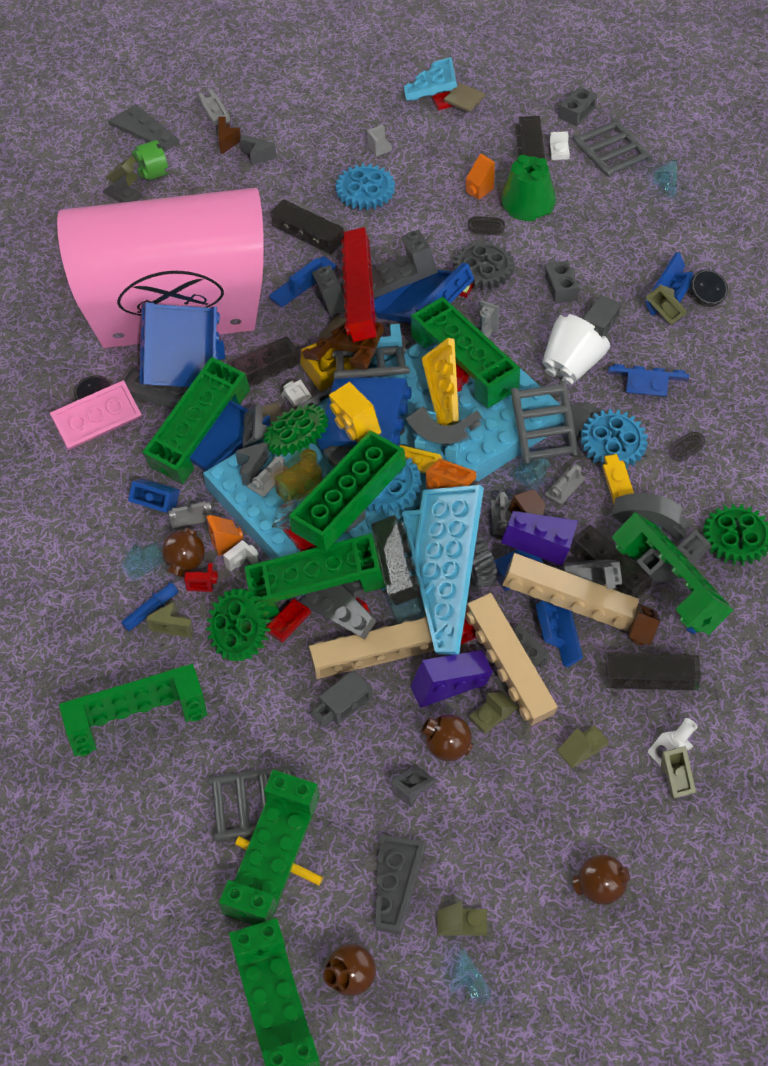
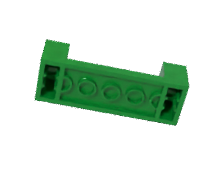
(473, 350)
(193, 417)
(315, 571)
(704, 606)
(129, 699)
(271, 850)
(273, 996)

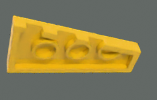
(442, 381)

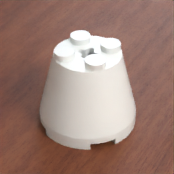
(573, 348)

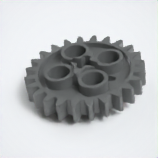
(487, 263)

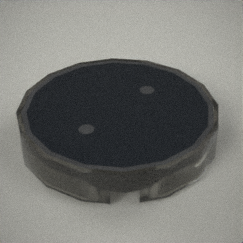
(708, 288)
(91, 385)

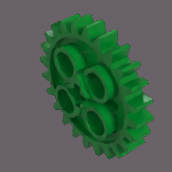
(296, 430)
(721, 534)
(243, 628)

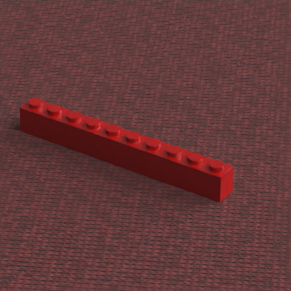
(358, 285)

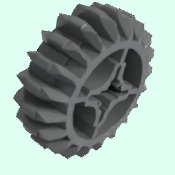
(483, 566)

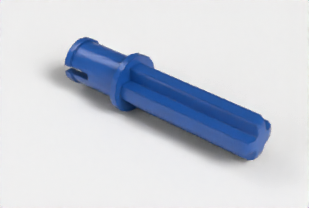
(156, 601)

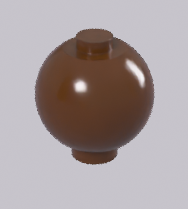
(182, 551)
(447, 737)
(601, 879)
(350, 970)

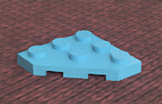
(437, 79)

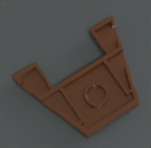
(340, 340)

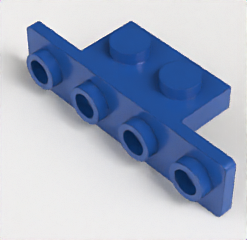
(674, 279)
(299, 282)
(648, 381)
(560, 631)

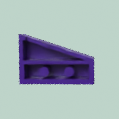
(540, 535)
(449, 676)

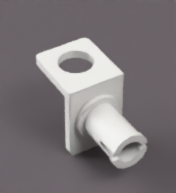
(674, 739)

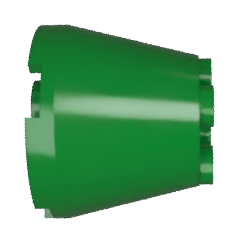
(528, 189)

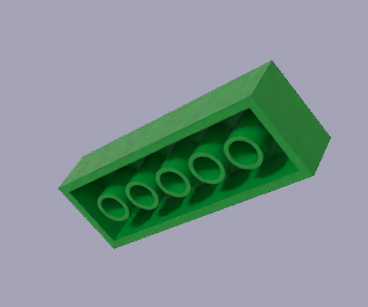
(347, 490)

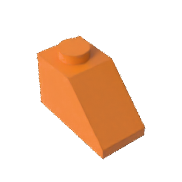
(481, 177)
(223, 534)

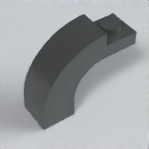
(426, 427)
(654, 508)
(692, 547)
(598, 571)

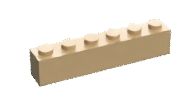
(570, 592)
(379, 647)
(510, 659)

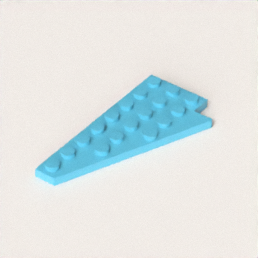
(443, 551)

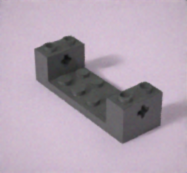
(386, 277)

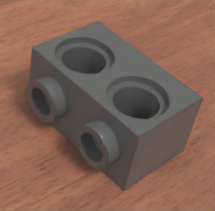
(577, 106)
(562, 281)

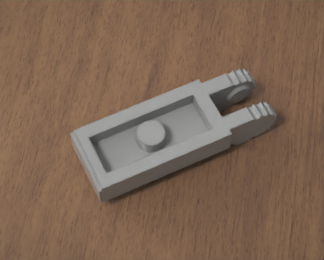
(213, 107)

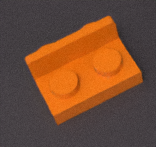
(447, 474)

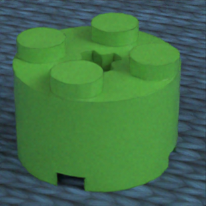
(150, 161)

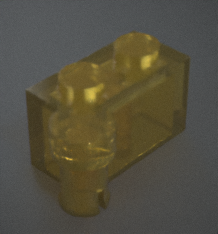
(299, 478)

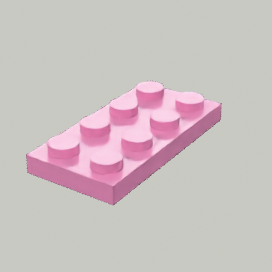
(95, 415)

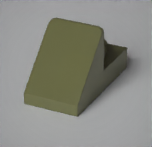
(124, 168)
(666, 304)
(166, 622)
(496, 709)
(582, 745)
(678, 771)
(462, 922)

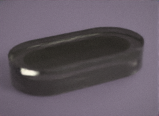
(486, 225)
(686, 446)

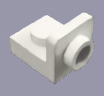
(559, 146)
(296, 392)
(238, 554)

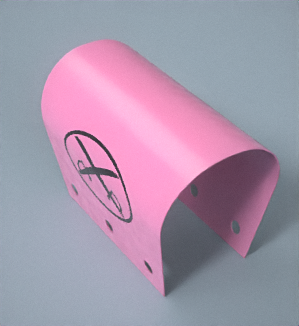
(164, 253)

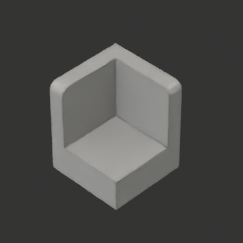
(377, 141)

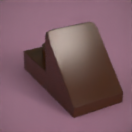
(227, 136)

